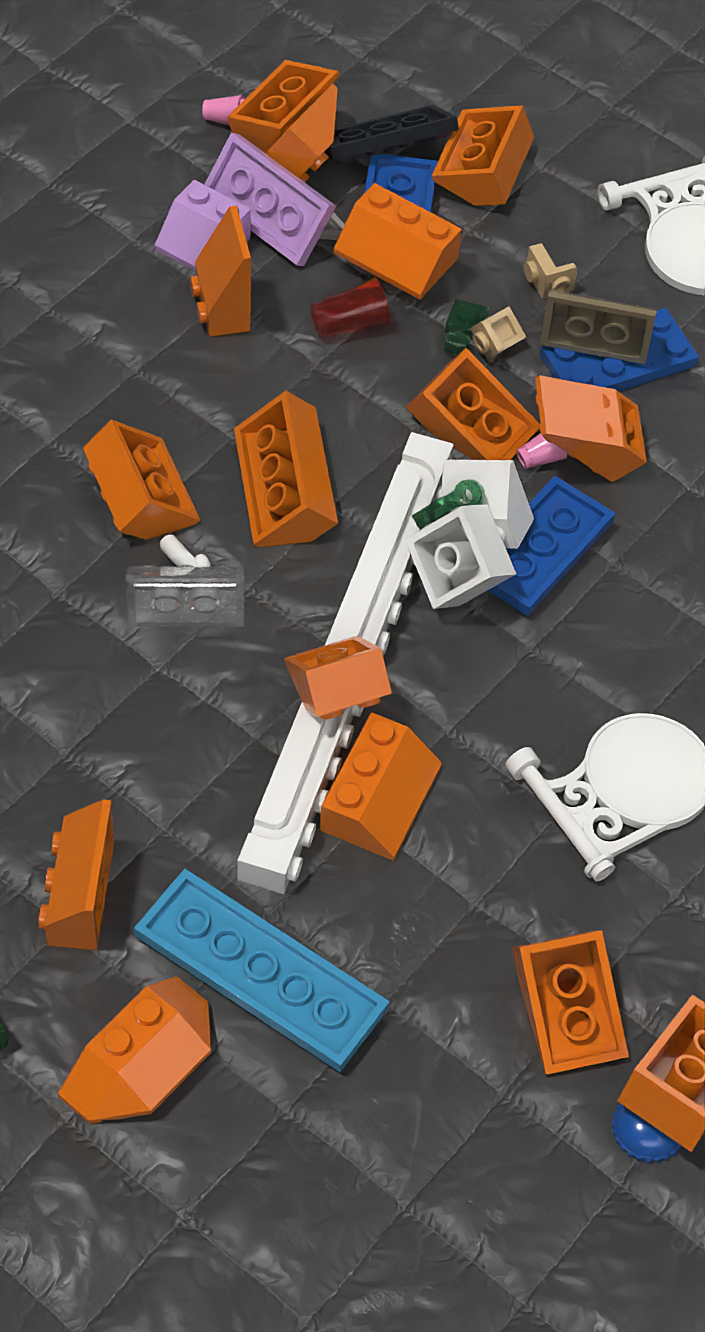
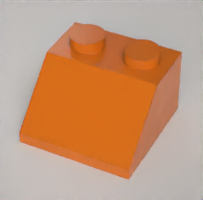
(339, 676)

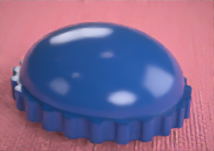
(641, 1138)

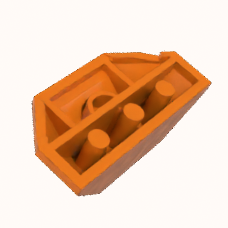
(140, 1054)

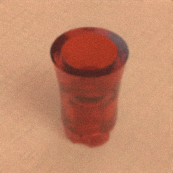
(351, 309)

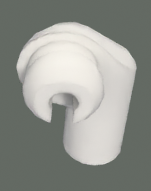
(180, 555)

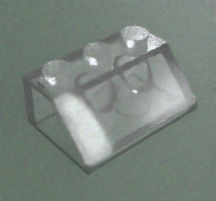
(185, 596)

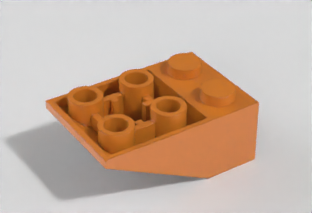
(591, 425)

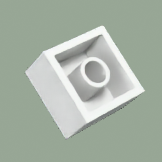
(460, 556)

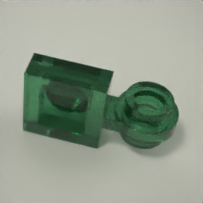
(460, 320)
(450, 502)

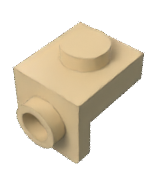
(545, 274)
(497, 333)

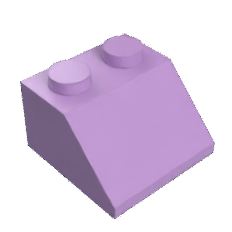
(193, 220)

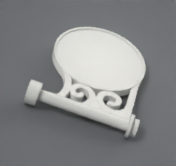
(678, 232)
(638, 772)

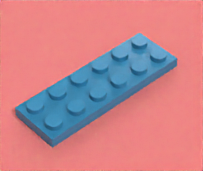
(262, 969)

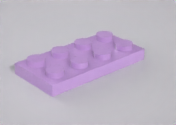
(282, 206)

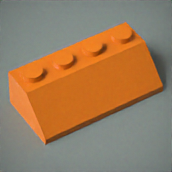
(285, 473)

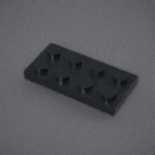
(391, 130)

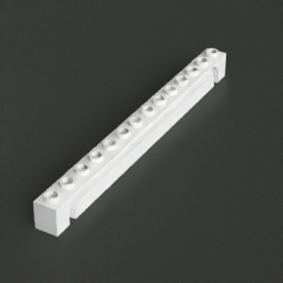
(369, 606)

